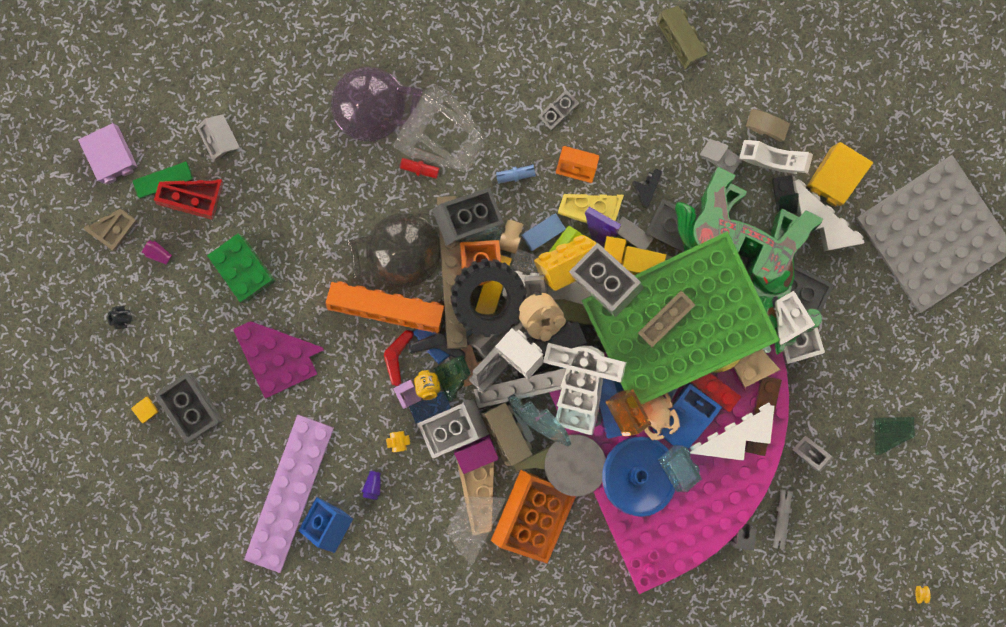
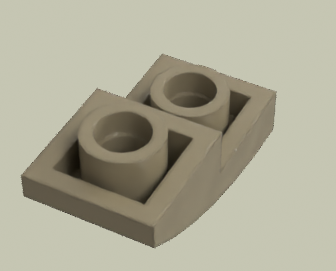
(767, 124)

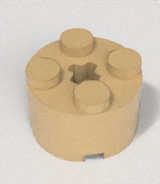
(541, 316)

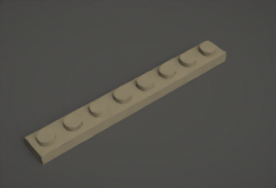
(451, 268)

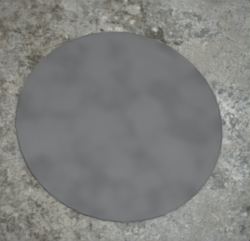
(575, 468)

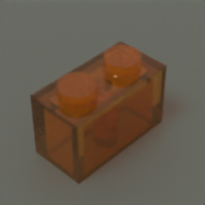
(628, 412)

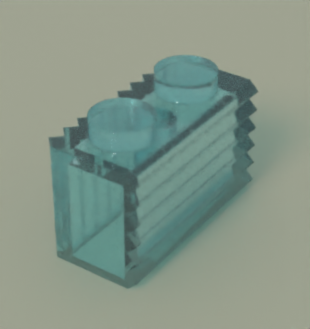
(680, 468)

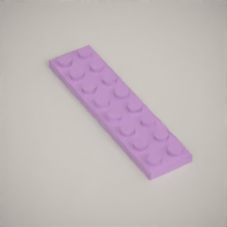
(289, 493)

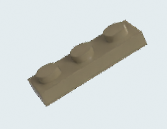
(666, 318)

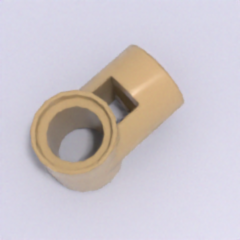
(510, 239)

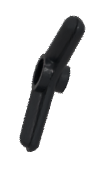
(434, 341)

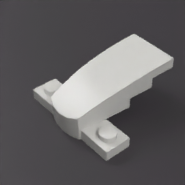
(582, 383)

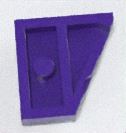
(601, 226)

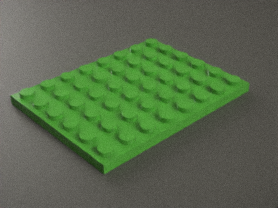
(716, 332)

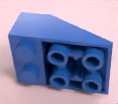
(694, 414)

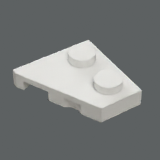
(791, 317)

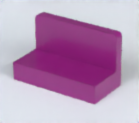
(476, 454)

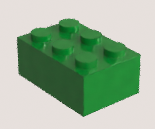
(241, 268)

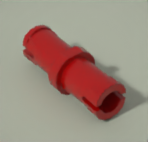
(419, 168)

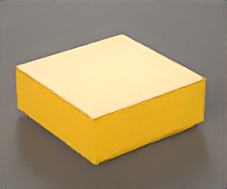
(145, 410)

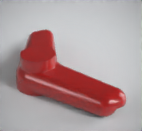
(392, 354)

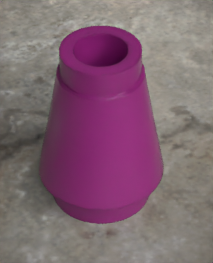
(156, 252)

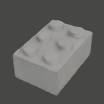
(606, 279)

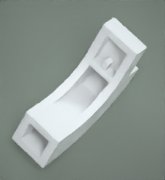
(775, 159)

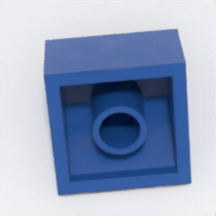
(325, 525)

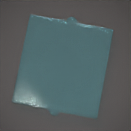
(486, 235)

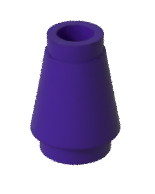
(372, 486)

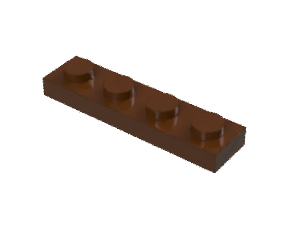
(767, 393)

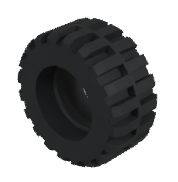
(472, 277)

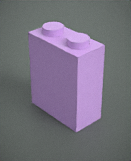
(108, 154)

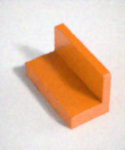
(577, 164)

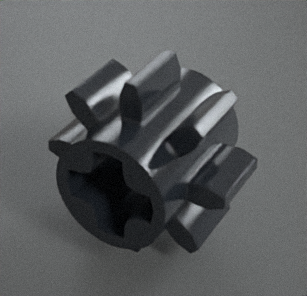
(119, 317)

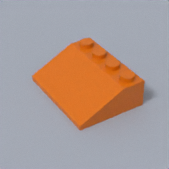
(532, 517)

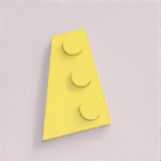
(576, 204)

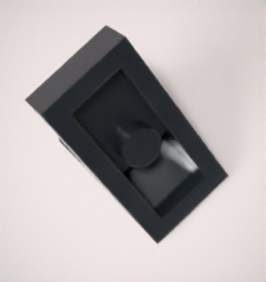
(646, 192)
(784, 194)

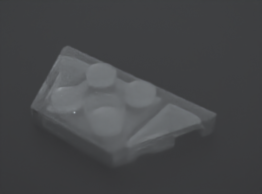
(473, 523)

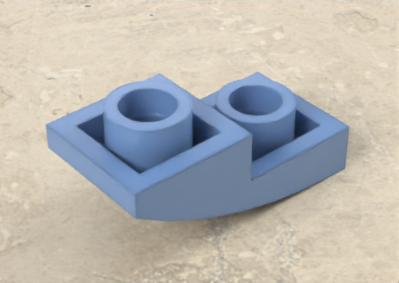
(543, 232)

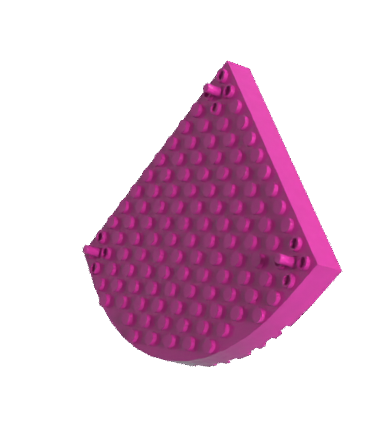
(711, 512)

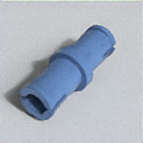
(515, 174)

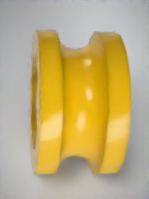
(922, 594)

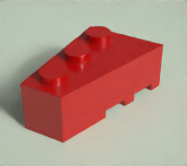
(190, 197)

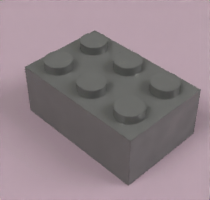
(467, 216)
(189, 407)

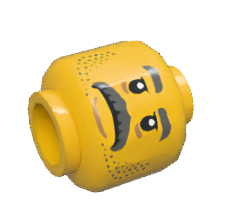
(427, 385)

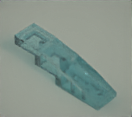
(541, 421)

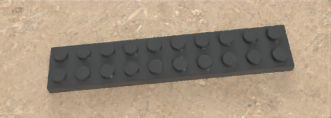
(809, 288)

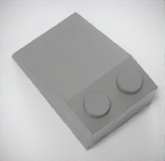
(453, 428)

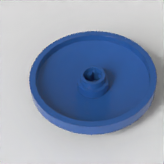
(636, 478)

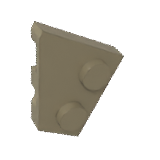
(112, 229)

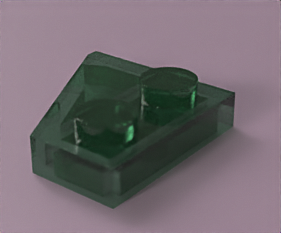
(452, 376)
(892, 432)

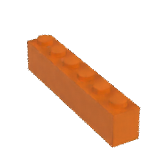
(385, 307)

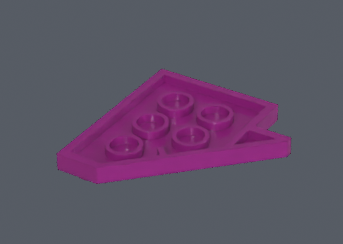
(276, 357)

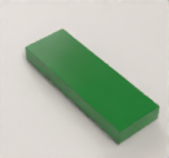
(148, 184)

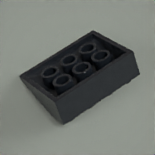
(568, 336)

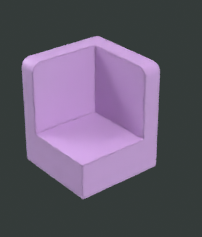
(407, 394)

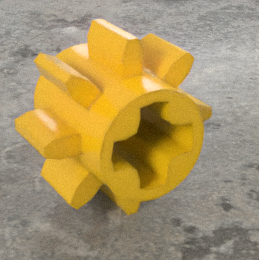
(398, 441)

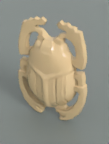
(659, 416)

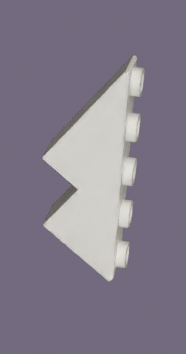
(833, 231)
(733, 441)

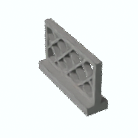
(492, 366)

